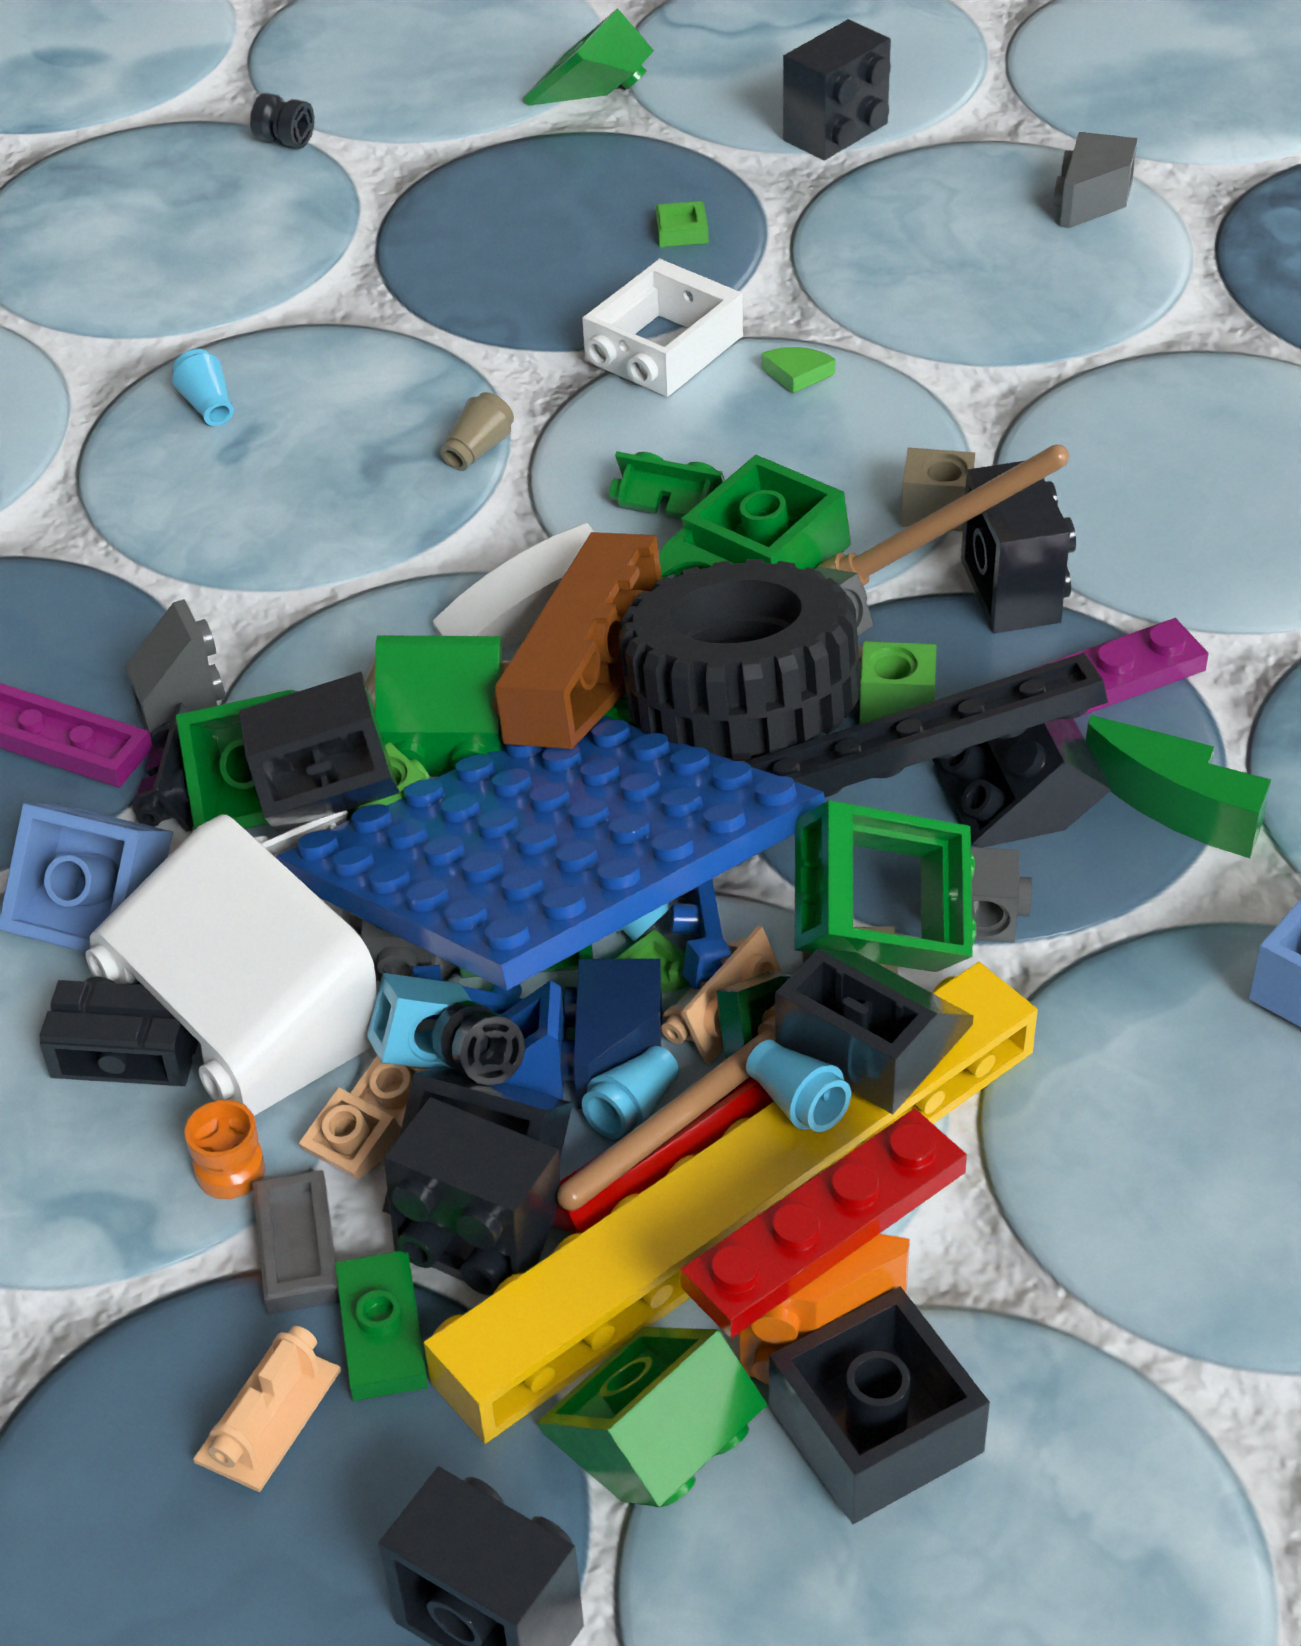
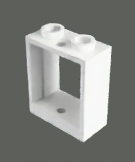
(662, 290)

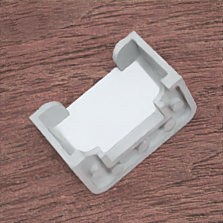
(243, 964)

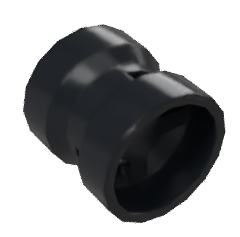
(282, 120)
(462, 1042)

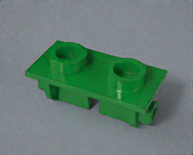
(650, 477)

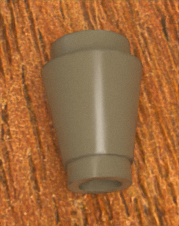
(478, 429)

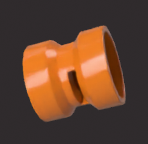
(225, 1149)

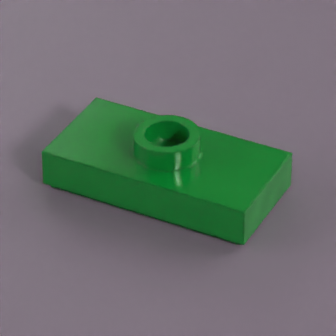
(380, 1325)

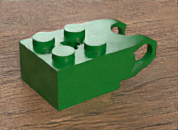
(761, 515)

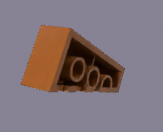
(571, 657)

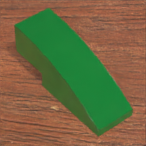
(1179, 784)

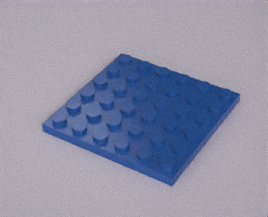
(547, 846)

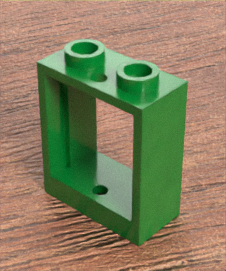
(826, 885)

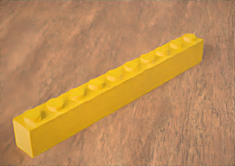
(626, 1269)

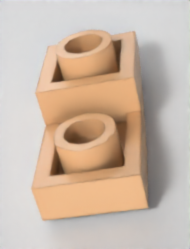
(362, 1125)

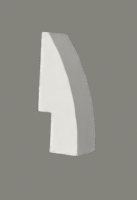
(514, 593)

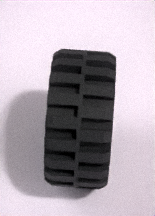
(741, 657)

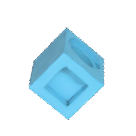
(397, 1012)

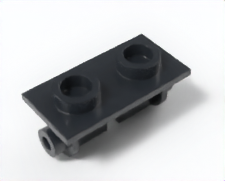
(166, 790)

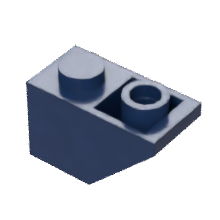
(613, 1016)

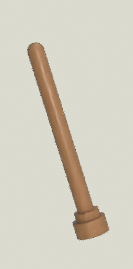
(951, 515)
(662, 1124)

